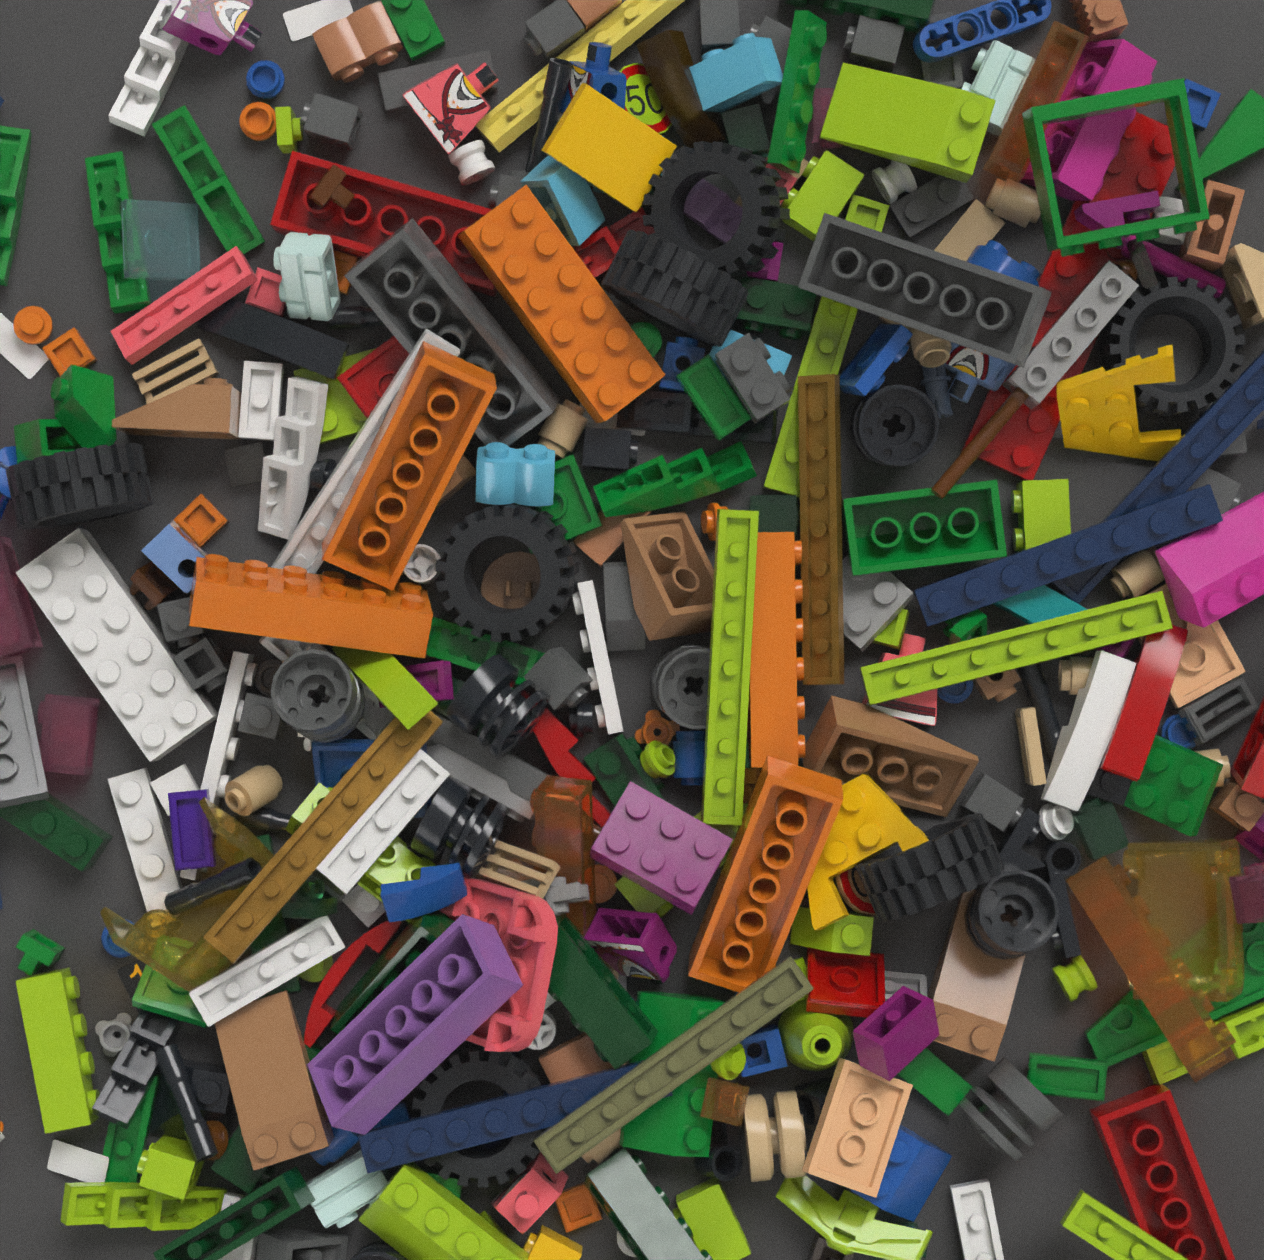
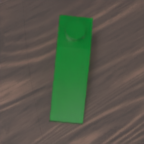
(1237, 137)

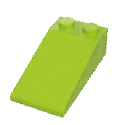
(908, 120)

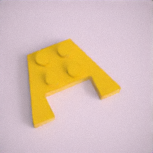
(1102, 413)
(862, 829)

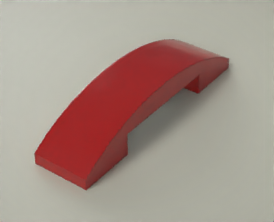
(322, 1014)

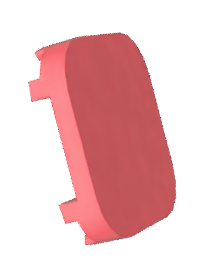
(530, 938)

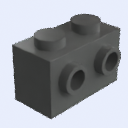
(752, 377)

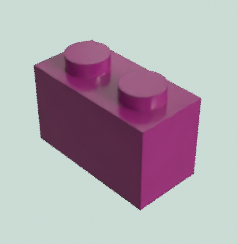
(896, 1033)

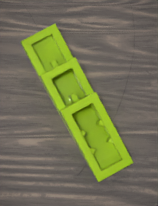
(389, 683)
(1244, 1025)
(135, 1206)

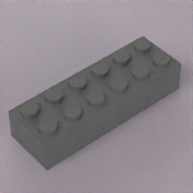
(925, 289)
(419, 290)

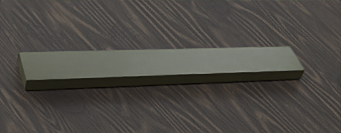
(673, 1064)

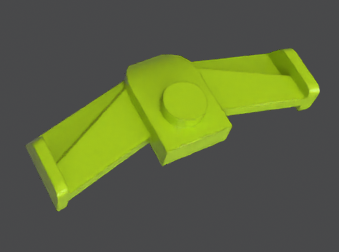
(851, 1222)

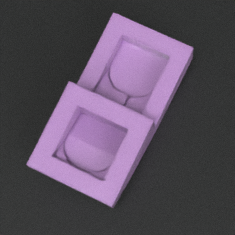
(713, 211)

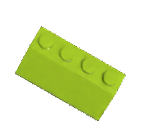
(432, 1223)

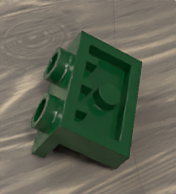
(776, 308)
(618, 764)

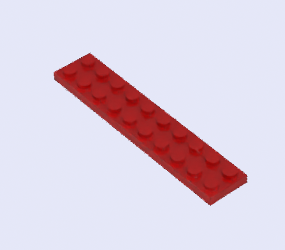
(1139, 167)

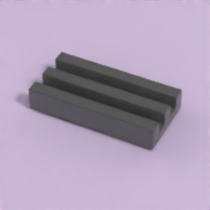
(1195, 723)

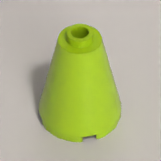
(802, 1029)

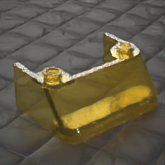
(177, 943)

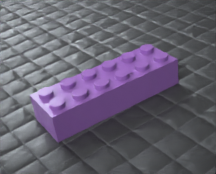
(414, 1024)

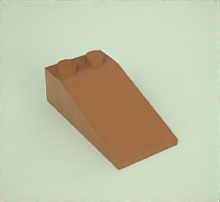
(898, 757)
(972, 990)
(271, 1082)

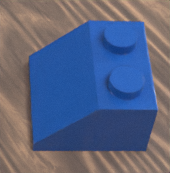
(909, 1175)

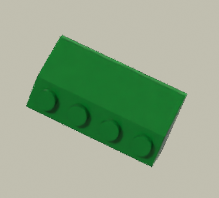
(922, 529)
(673, 1122)

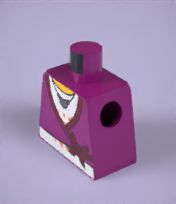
(213, 24)
(633, 943)

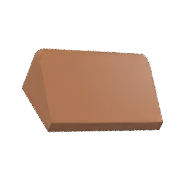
(605, 540)

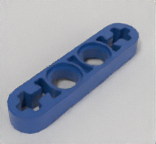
(983, 28)

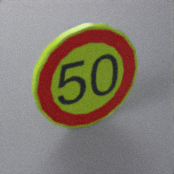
(642, 99)

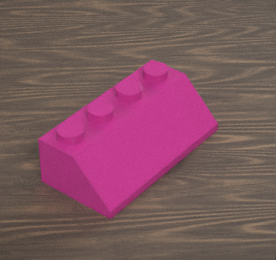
(1085, 146)
(1217, 565)

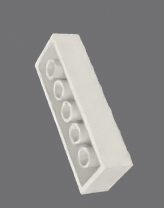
(116, 644)

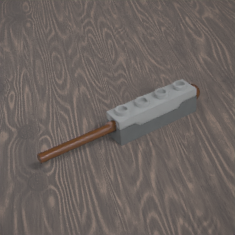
(1051, 357)
(502, 779)

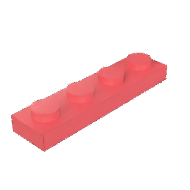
(184, 305)

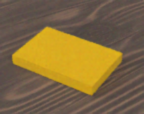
(608, 147)

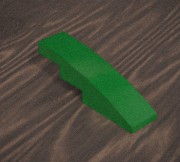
(13, 174)
(207, 181)
(107, 188)
(682, 480)
(456, 644)

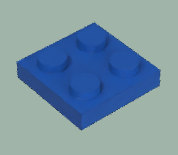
(867, 367)

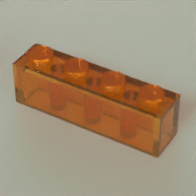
(1043, 86)
(566, 836)

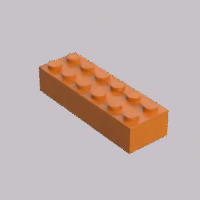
(561, 305)
(408, 465)
(309, 606)
(774, 661)
(765, 874)

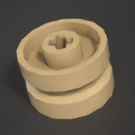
(774, 1135)

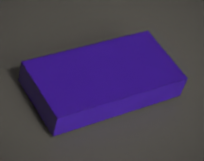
(191, 831)

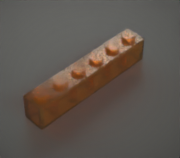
(1151, 970)

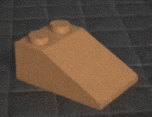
(191, 412)
(668, 575)

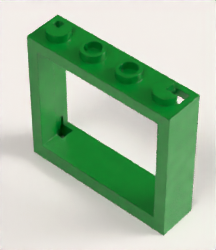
(1185, 155)

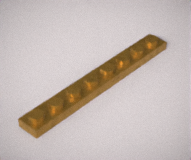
(821, 529)
(318, 835)

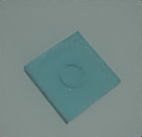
(160, 240)

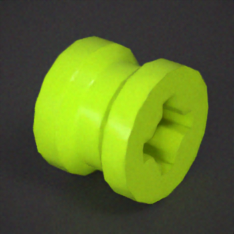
(1074, 978)

